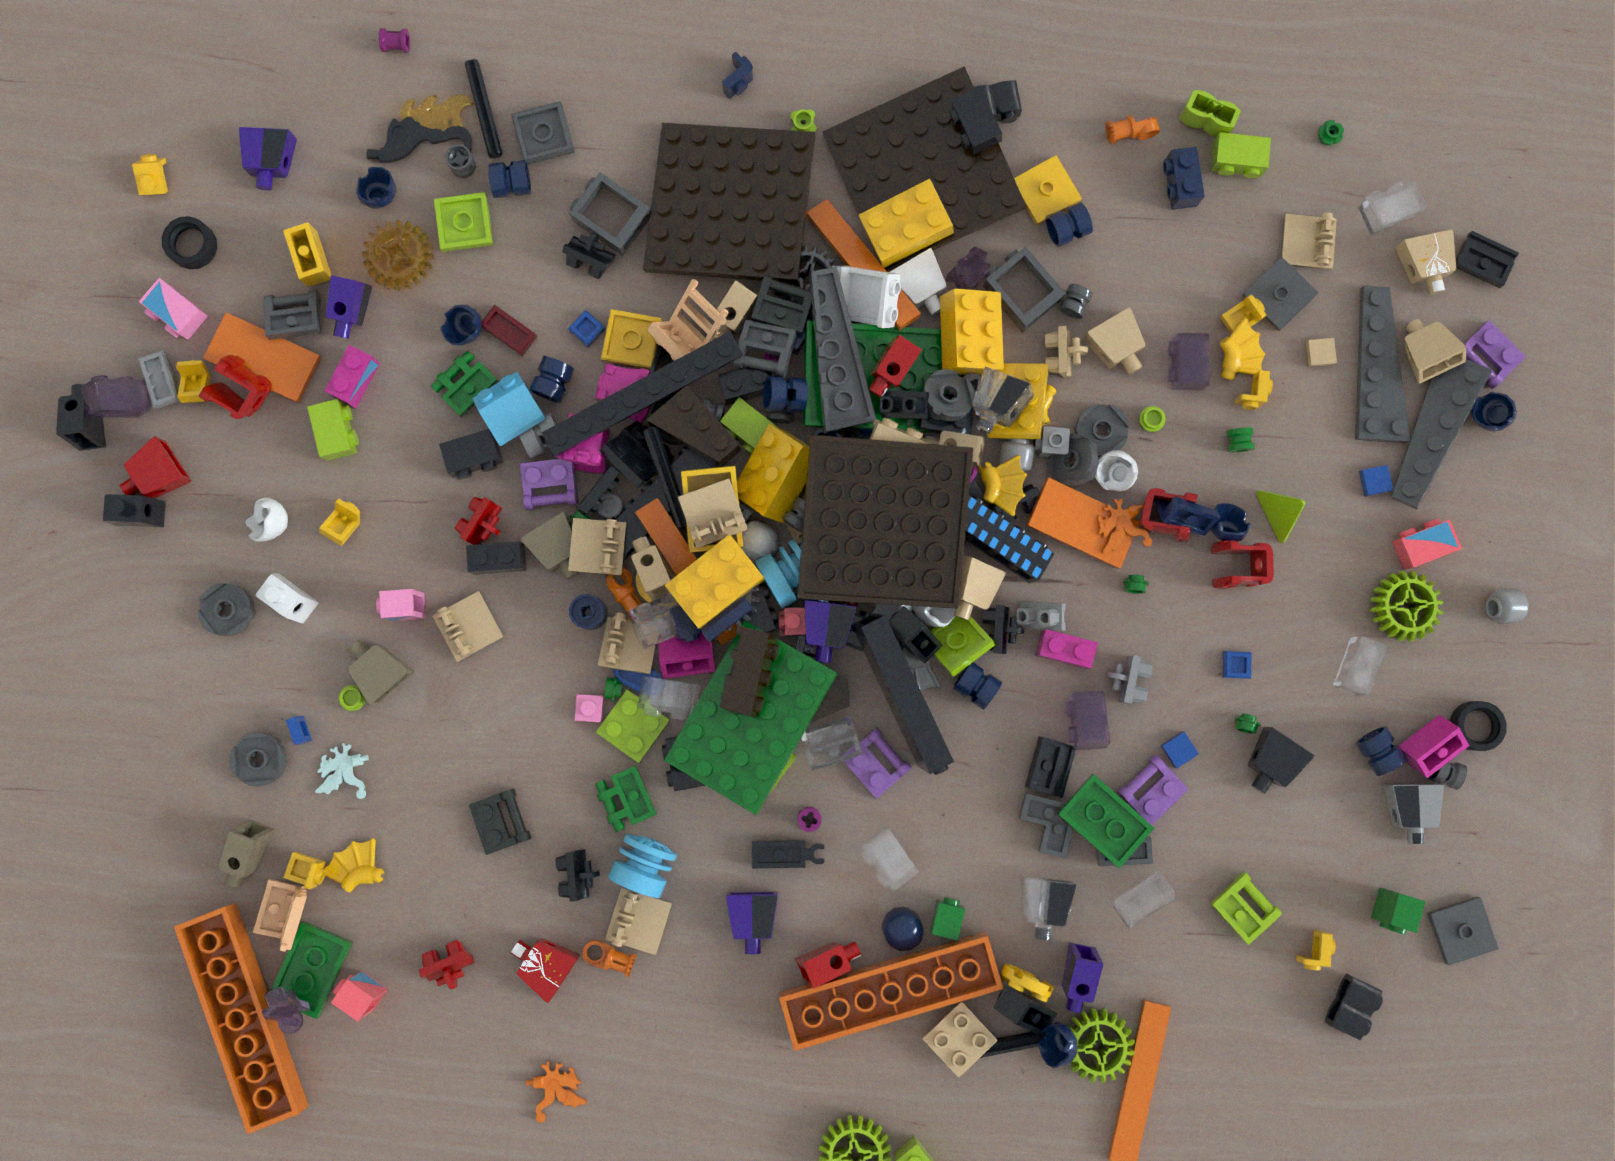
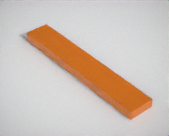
(855, 253)
(671, 545)
(1139, 1082)

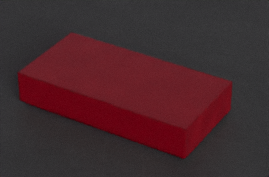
(508, 330)

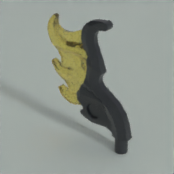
(424, 123)

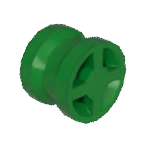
(1240, 440)

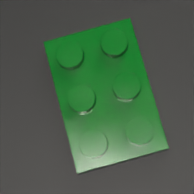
(1105, 821)
(313, 966)

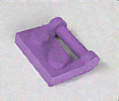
(1496, 350)
(548, 474)
(871, 771)
(1159, 796)

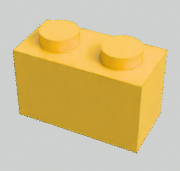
(307, 254)

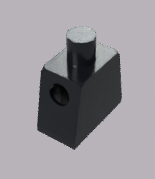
(74, 426)
(129, 510)
(1277, 760)

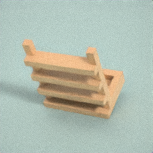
(678, 334)
(280, 911)

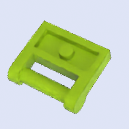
(1240, 914)

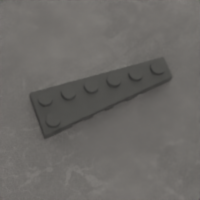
(840, 370)
(1380, 390)
(1440, 421)

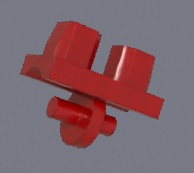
(481, 523)
(448, 969)

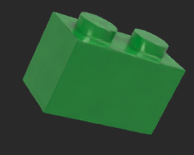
(1397, 911)

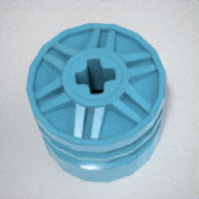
(782, 575)
(642, 867)

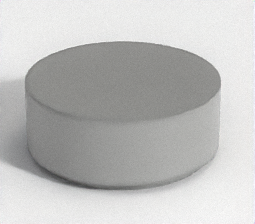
(610, 506)

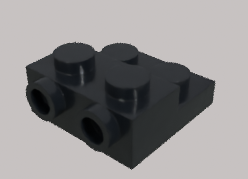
(631, 454)

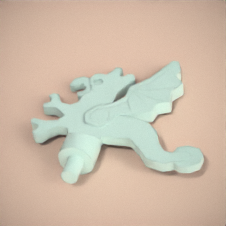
(343, 768)

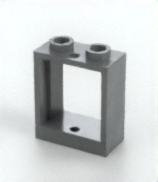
(630, 229)
(1023, 320)

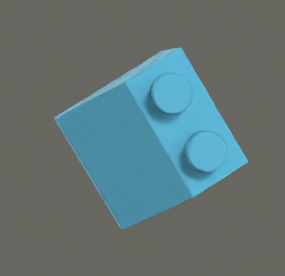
(508, 408)

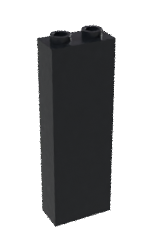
(902, 693)

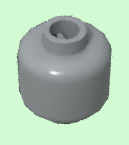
(1021, 447)
(1507, 606)

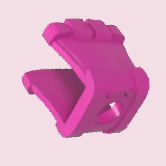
(617, 378)
(587, 454)

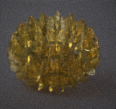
(402, 236)

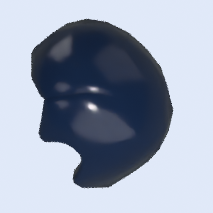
(376, 188)
(461, 325)
(1494, 411)
(1231, 524)
(902, 929)
(1058, 1045)

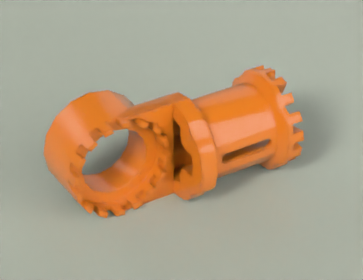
(1129, 128)
(624, 593)
(610, 958)

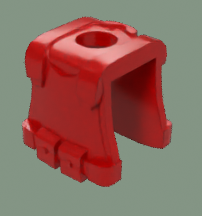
(221, 394)
(1179, 532)
(1258, 553)

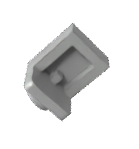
(1052, 441)

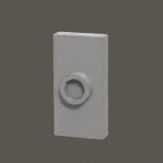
(159, 379)

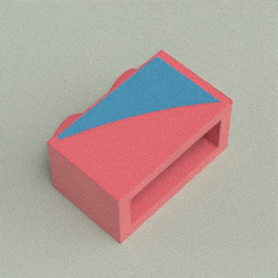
(1426, 544)
(358, 995)

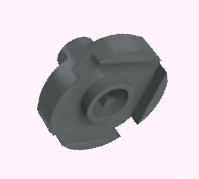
(943, 408)
(1104, 415)
(1085, 463)
(211, 606)
(248, 771)

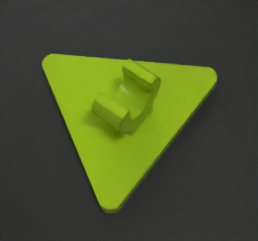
(1281, 512)

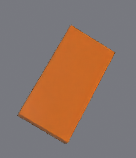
(279, 360)
(1073, 521)

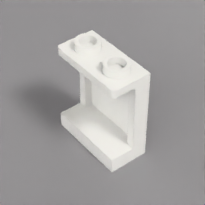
(870, 295)

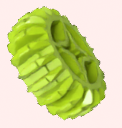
(1406, 596)
(1109, 1044)
(864, 1149)

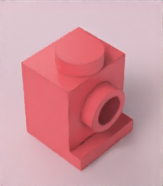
(792, 622)

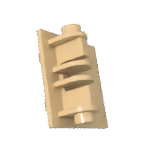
(1309, 240)
(712, 513)
(597, 546)
(467, 626)
(622, 648)
(638, 921)
(959, 1039)

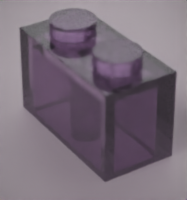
(1189, 361)
(115, 397)
(1088, 720)

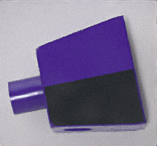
(266, 154)
(347, 304)
(827, 627)
(752, 917)
(1081, 975)

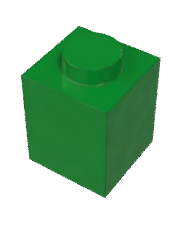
(947, 918)

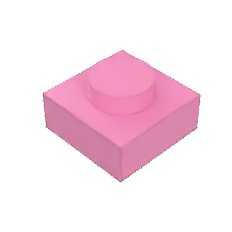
(589, 708)

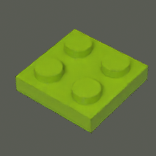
(463, 222)
(962, 644)
(631, 728)

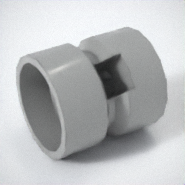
(531, 439)

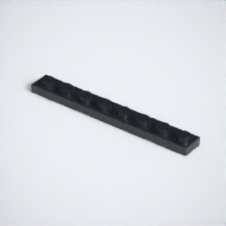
(642, 394)

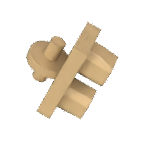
(1062, 340)

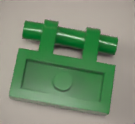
(461, 393)
(633, 795)

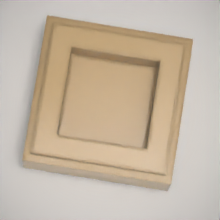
(1321, 352)

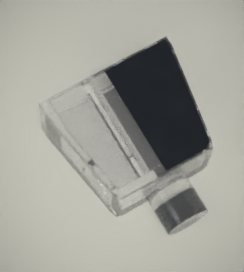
(999, 399)
(1046, 903)

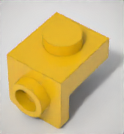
(150, 175)
(1249, 307)
(193, 379)
(1260, 389)
(341, 522)
(305, 870)
(1322, 949)

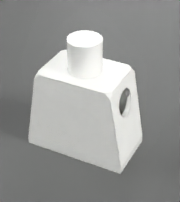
(922, 281)
(285, 596)

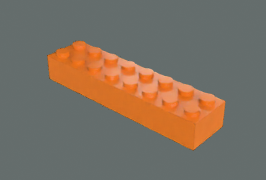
(891, 991)
(233, 1003)

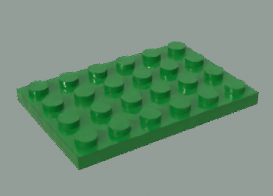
(871, 345)
(744, 753)

